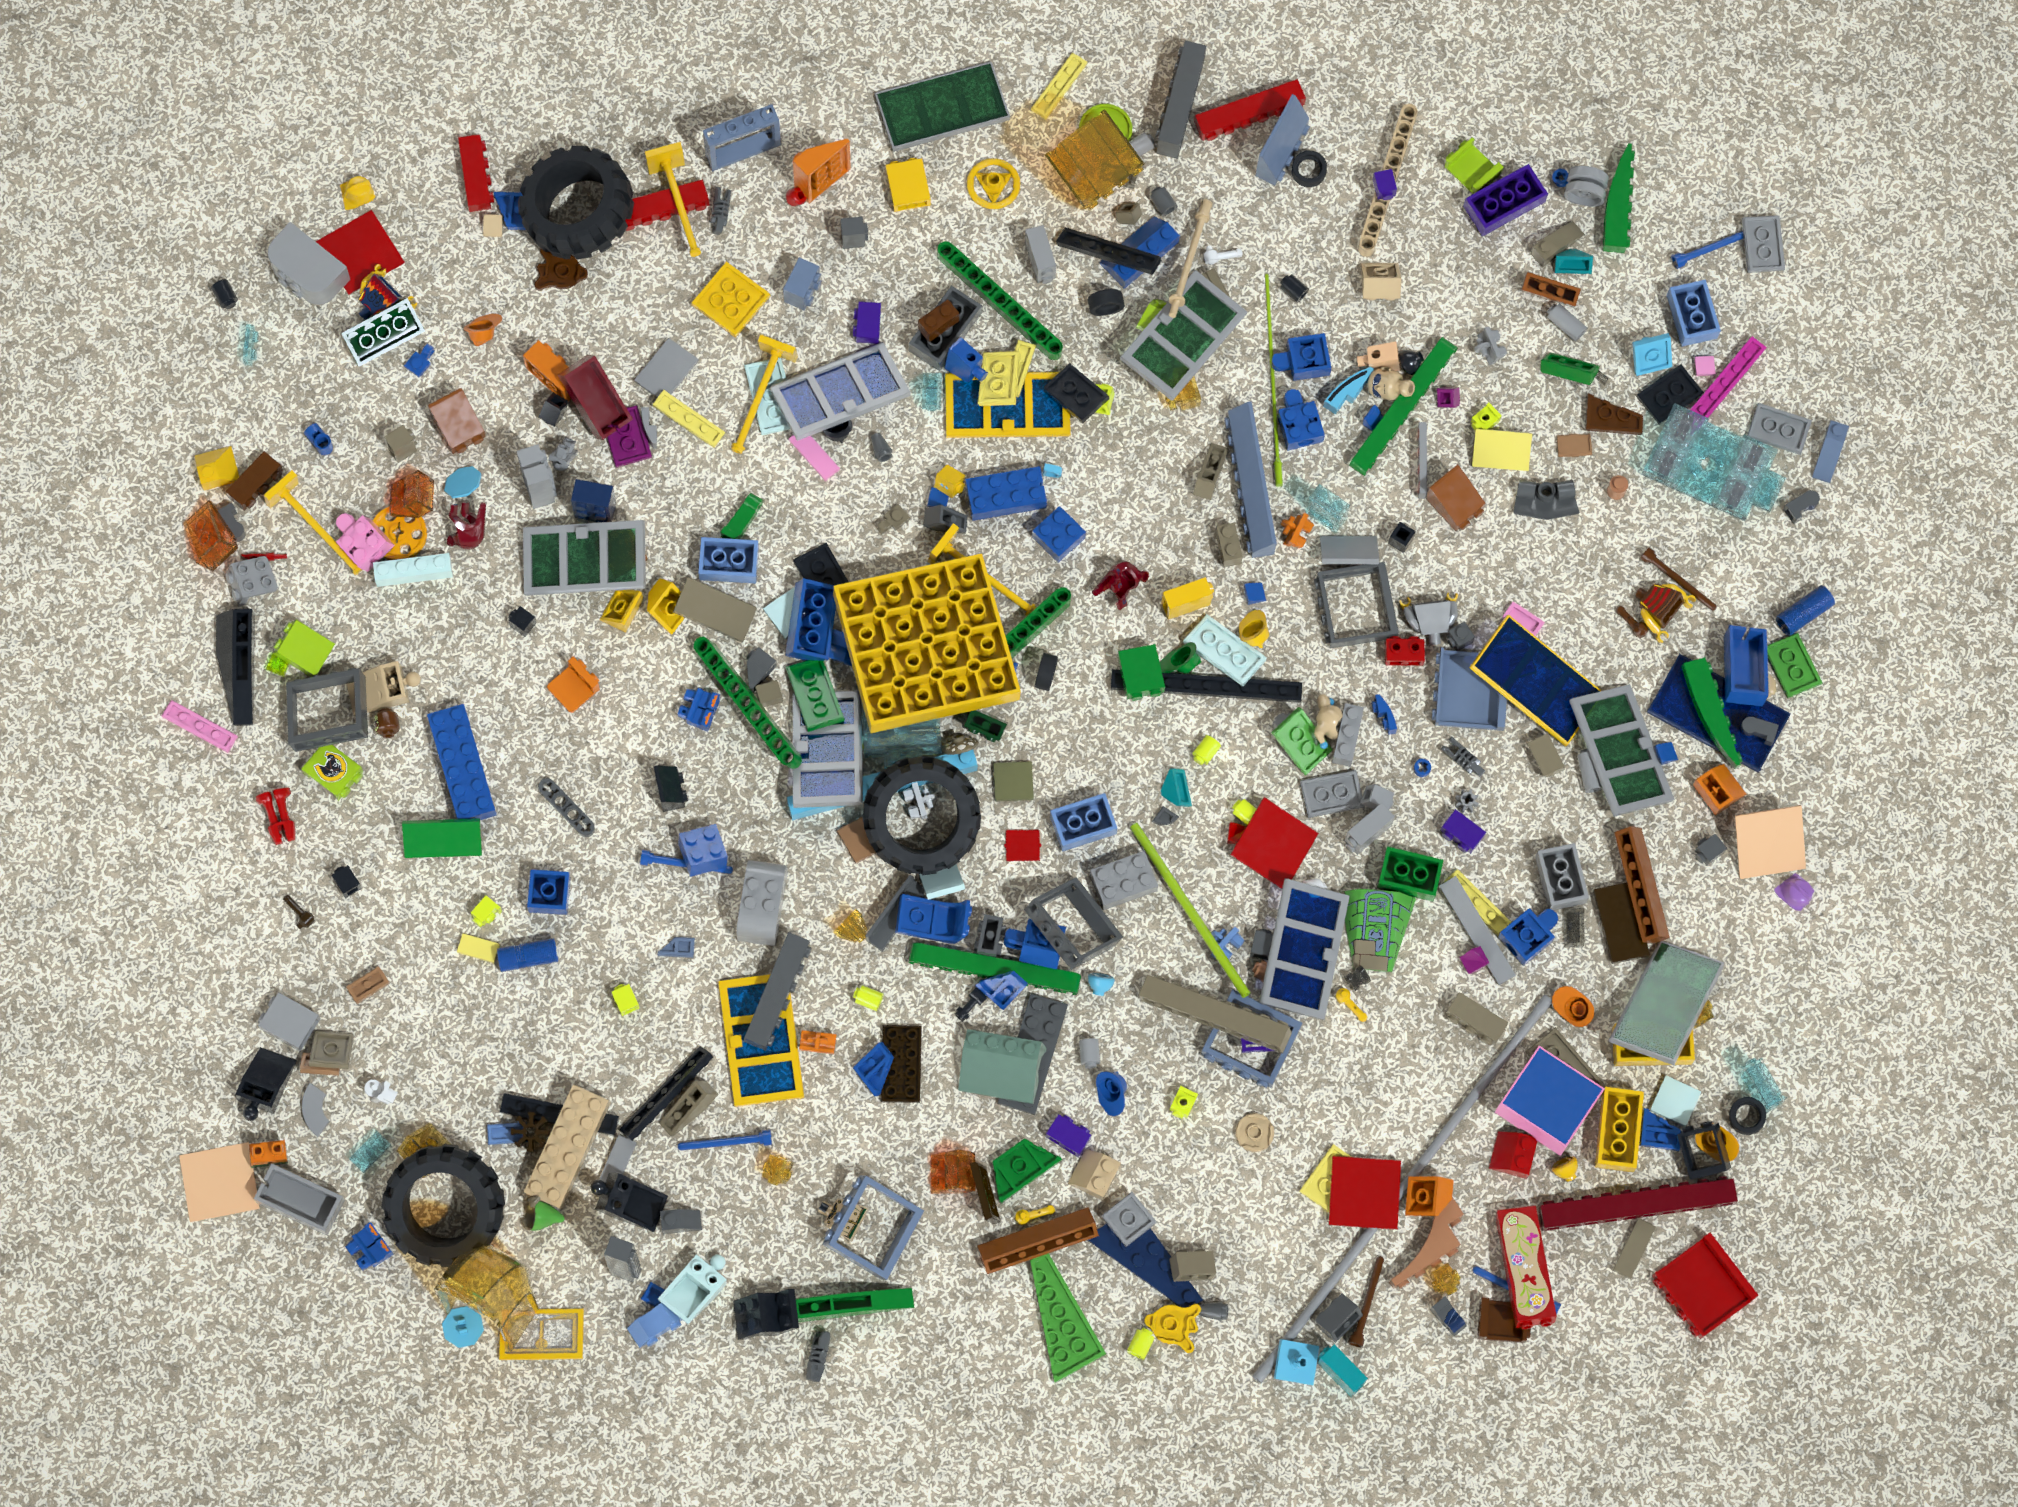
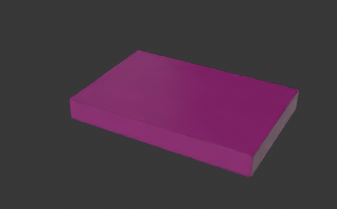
(630, 441)

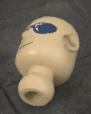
(1389, 384)

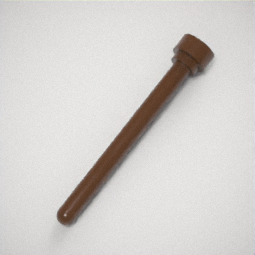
(1650, 557)
(1357, 1337)

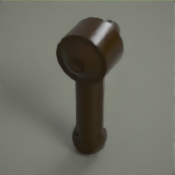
(305, 918)

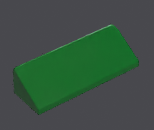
(1569, 368)

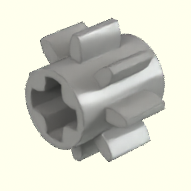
(1461, 799)

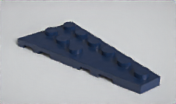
(1149, 1262)

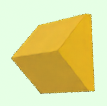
(622, 608)

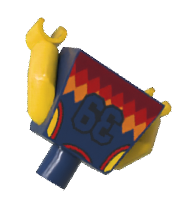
(378, 294)

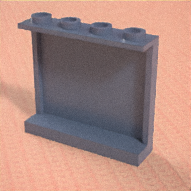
(1463, 696)

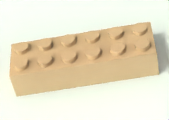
(567, 1146)

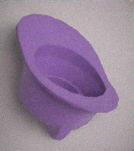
(1795, 892)

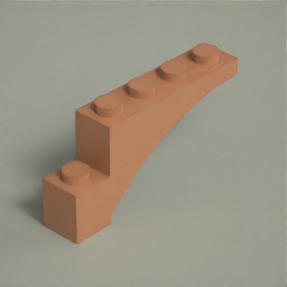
(1439, 1243)

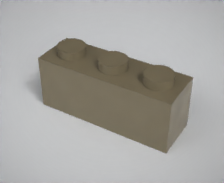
(1476, 1019)

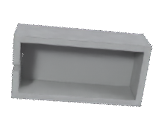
(537, 476)
(299, 1199)

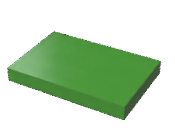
(1793, 665)
(1299, 742)

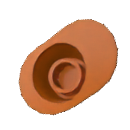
(483, 328)
(1573, 1006)

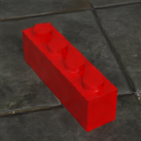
(474, 173)

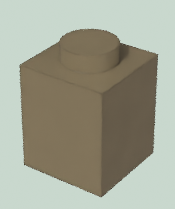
(768, 693)

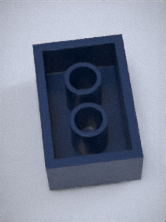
(593, 502)

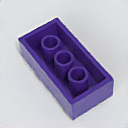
(1505, 200)

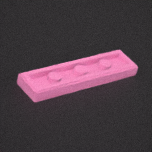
(199, 726)

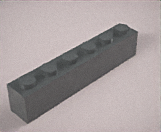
(777, 991)
(622, 1259)

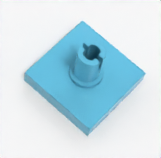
(1652, 354)
(1296, 1362)

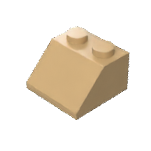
(1381, 281)
(1095, 1173)

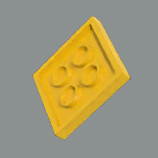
(730, 299)

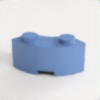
(653, 1324)

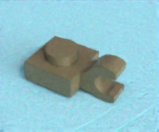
(894, 518)

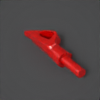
(271, 556)

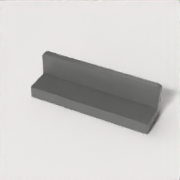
(885, 926)

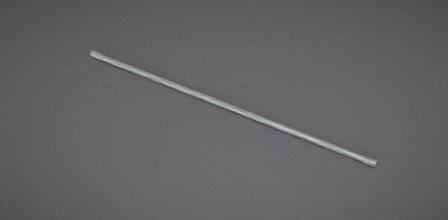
(1539, 1009)

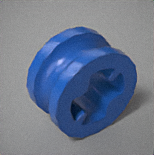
(1555, 177)
(1416, 767)

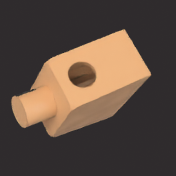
(1380, 356)

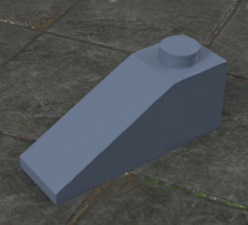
(1830, 451)

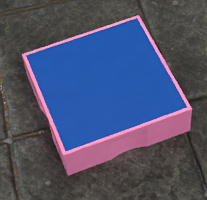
(1549, 1100)

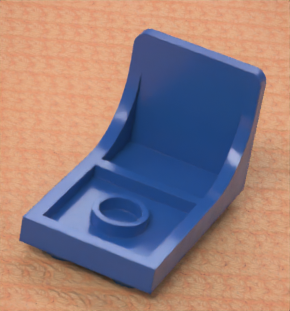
(933, 919)

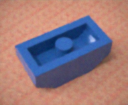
(839, 649)

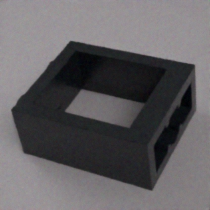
(1692, 1169)

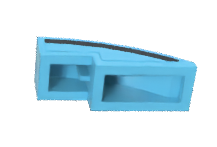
(1347, 390)

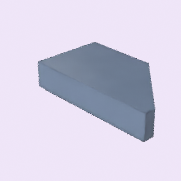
(679, 948)

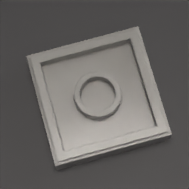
(1128, 1219)

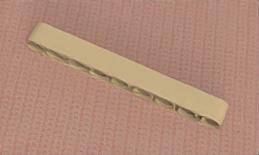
(1396, 156)

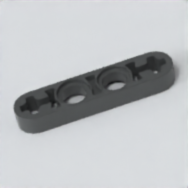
(566, 808)

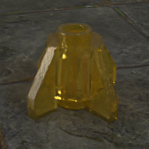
(852, 928)

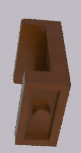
(1498, 1323)

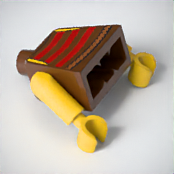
(1660, 605)

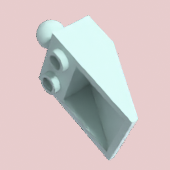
(691, 1288)

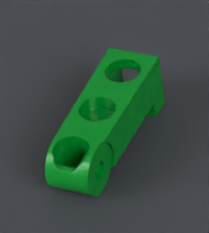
(742, 518)

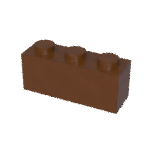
(254, 481)

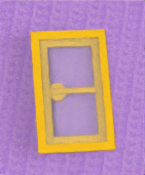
(549, 1336)

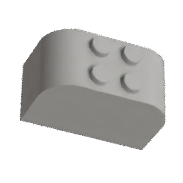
(306, 266)
(761, 902)

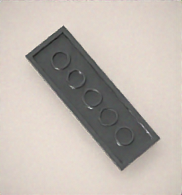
(1043, 1024)

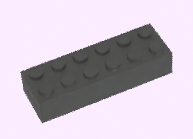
(1180, 99)

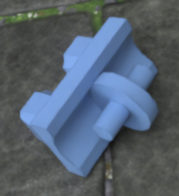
(1232, 938)

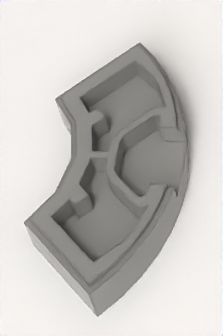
(312, 1109)

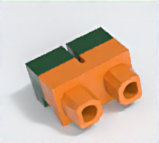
(265, 1152)

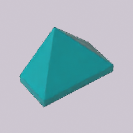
(1573, 262)
(1176, 788)

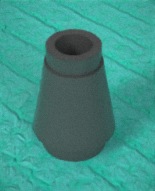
(881, 448)
(1215, 1311)

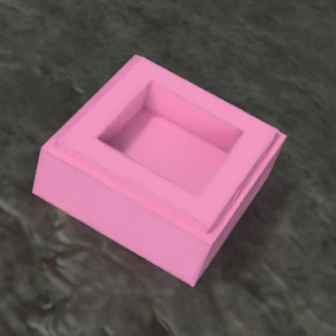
(1704, 366)

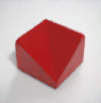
(1234, 832)

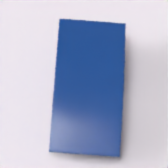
(1382, 709)

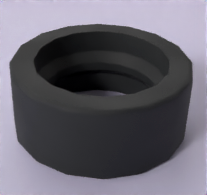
(1311, 155)
(1106, 302)
(1046, 672)
(1747, 1130)

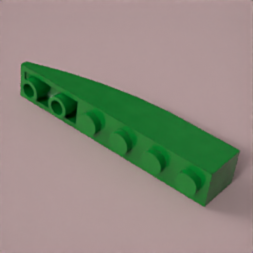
(1618, 206)
(1710, 708)
(853, 1304)

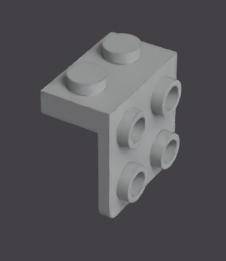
(250, 579)

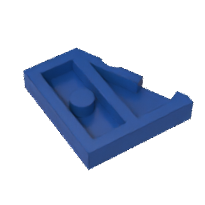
(509, 209)
(875, 1067)

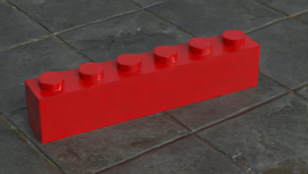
(1247, 111)
(662, 204)

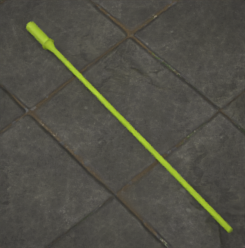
(1277, 464)

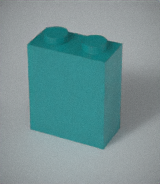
(1341, 1370)

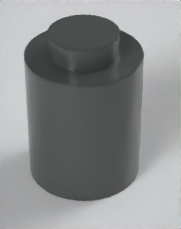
(1163, 201)

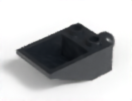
(267, 1080)
(629, 1201)

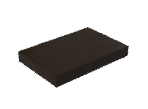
(985, 1193)

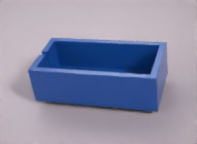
(1006, 493)
(1746, 666)

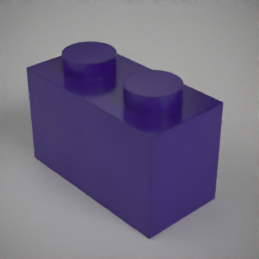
(868, 322)
(1462, 832)
(1069, 1135)

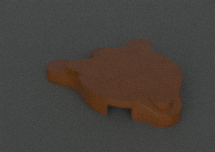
(559, 272)

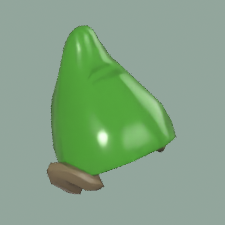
(540, 1215)

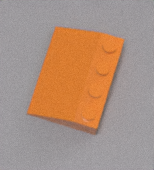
(821, 167)

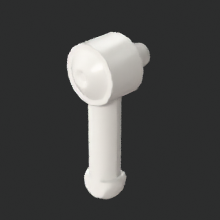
(1212, 257)

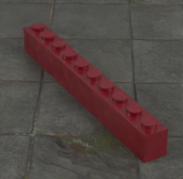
(1637, 1204)

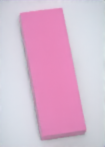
(815, 456)

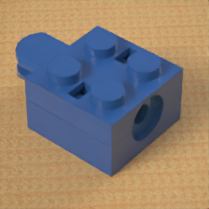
(1305, 357)
(1302, 422)
(1530, 935)
(1033, 946)

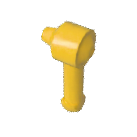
(1343, 996)
(1022, 1216)

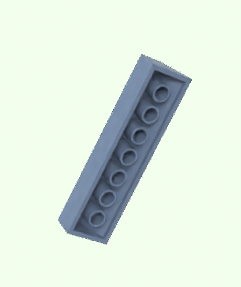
(1251, 481)

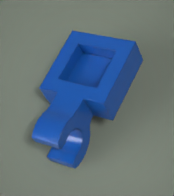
(419, 362)

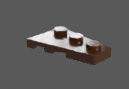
(1609, 418)

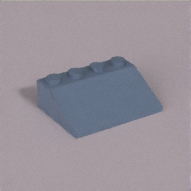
(1282, 142)

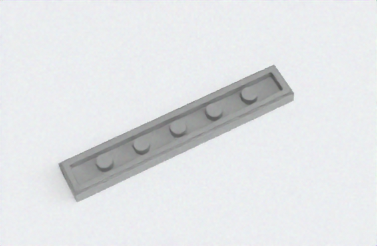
(1477, 929)

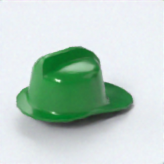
(1181, 659)

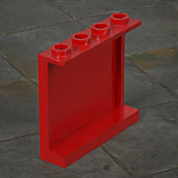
(1704, 1286)

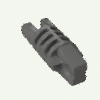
(720, 210)
(1464, 758)
(818, 1356)

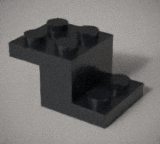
(766, 1314)

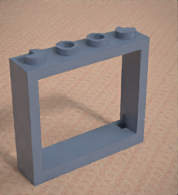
(737, 128)
(1245, 1071)
(899, 1242)

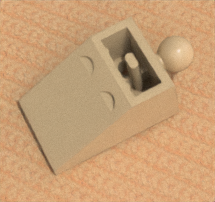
(382, 688)

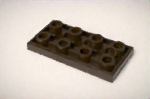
(1620, 923)
(904, 1075)

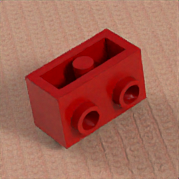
(1404, 651)

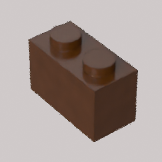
(938, 320)

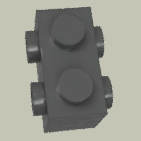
(991, 931)

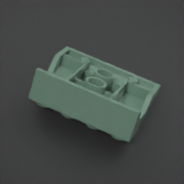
(1000, 1066)

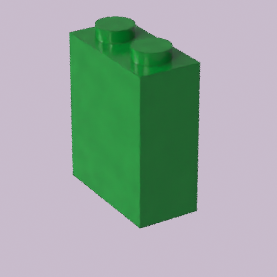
(1141, 672)

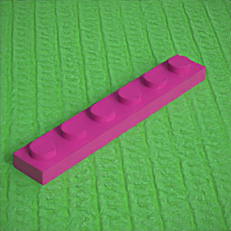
(1729, 377)

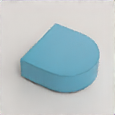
(1052, 471)

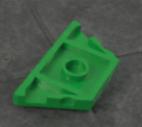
(1021, 1167)

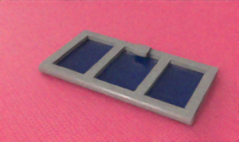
(840, 391)
(830, 758)
(1304, 949)

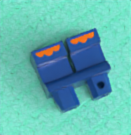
(702, 708)
(372, 1246)

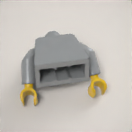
(1431, 617)

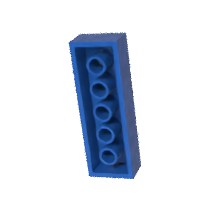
(461, 763)

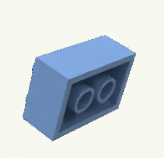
(1693, 313)
(728, 560)
(1083, 822)

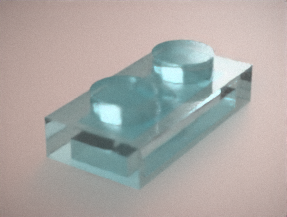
(251, 338)
(370, 1152)

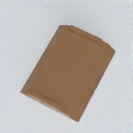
(1574, 445)

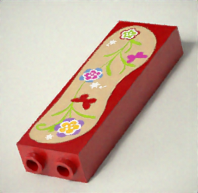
(1526, 1267)

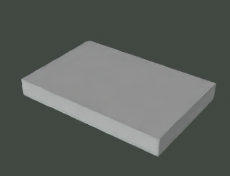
(1763, 244)
(666, 369)
(1779, 428)
(1349, 550)
(1331, 794)

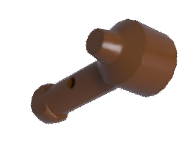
(1639, 628)

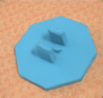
(462, 482)
(462, 1327)

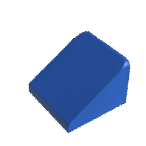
(1372, 418)
(1254, 593)
(1666, 753)

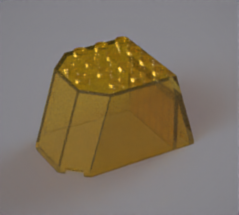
(1094, 160)

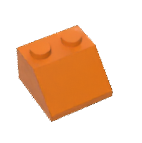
(1428, 1195)

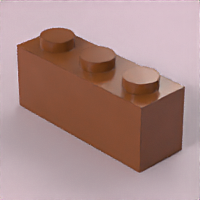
(1550, 289)

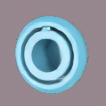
(1100, 983)

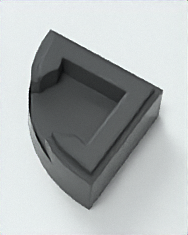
(1165, 817)

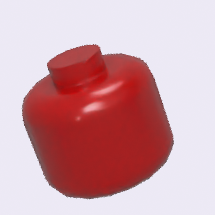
(795, 197)

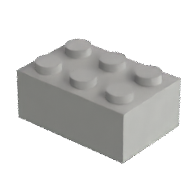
(1561, 877)
(1123, 880)

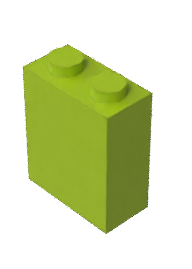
(303, 648)

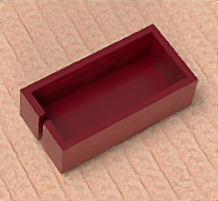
(595, 397)

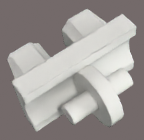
(914, 793)
(380, 1091)

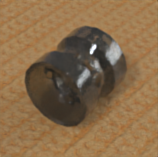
(1357, 978)

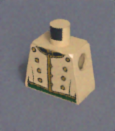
(852, 1224)

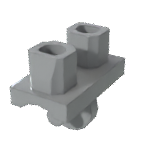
(1488, 347)
(563, 454)

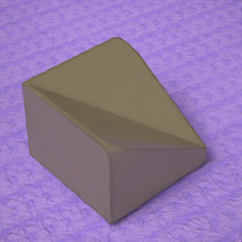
(1128, 213)

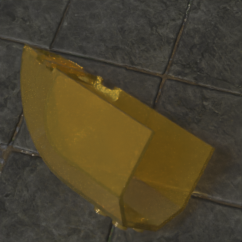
(494, 1287)

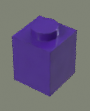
(1384, 184)

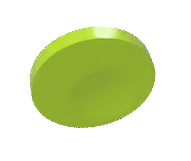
(1117, 114)

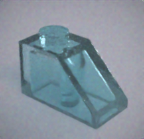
(931, 391)

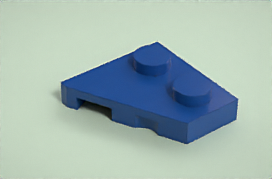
(1002, 988)
(1658, 1133)

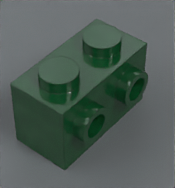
(986, 724)

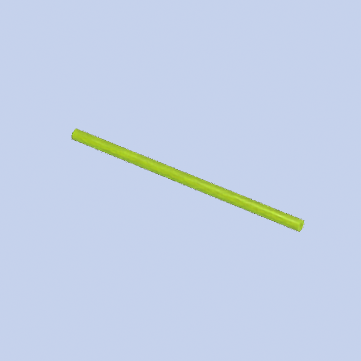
(1190, 910)

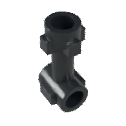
(977, 997)

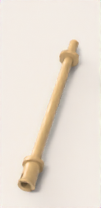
(1201, 217)

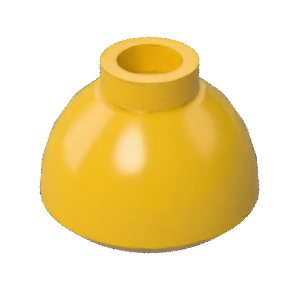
(1566, 1168)

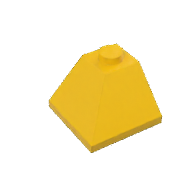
(217, 468)
(661, 604)

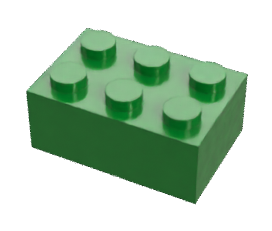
(1410, 873)

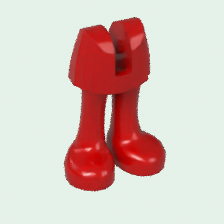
(275, 826)

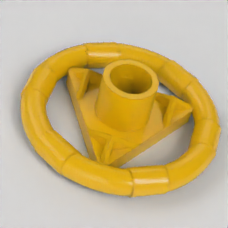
(993, 183)

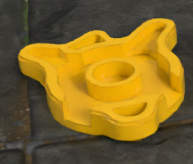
(1173, 1324)

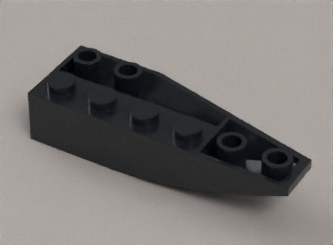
(236, 661)

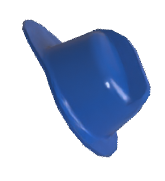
(1111, 1092)

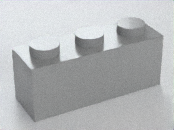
(1348, 735)

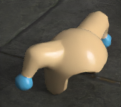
(1326, 720)

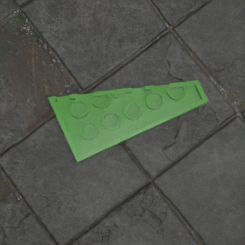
(1066, 1330)

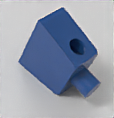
(965, 361)

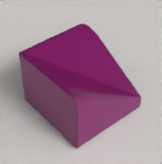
(1448, 397)
(1474, 960)

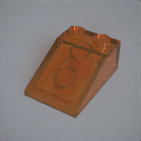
(209, 537)

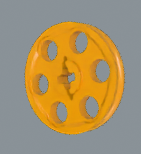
(403, 539)

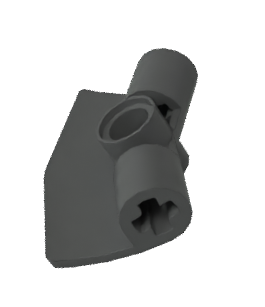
(1534, 504)

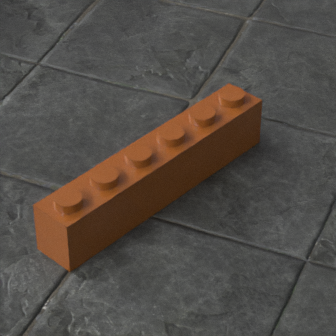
(1642, 885)
(1037, 1240)

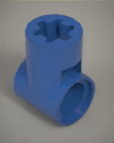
(318, 436)

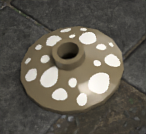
(959, 745)

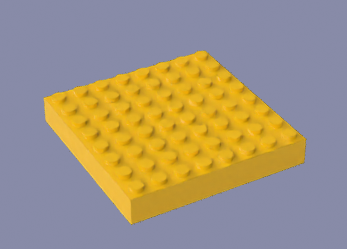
(926, 643)

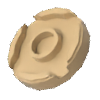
(1254, 1139)

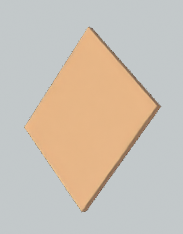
(1770, 842)
(218, 1182)

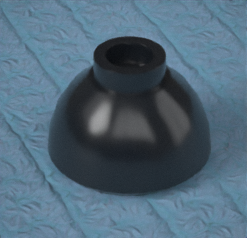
(1410, 361)

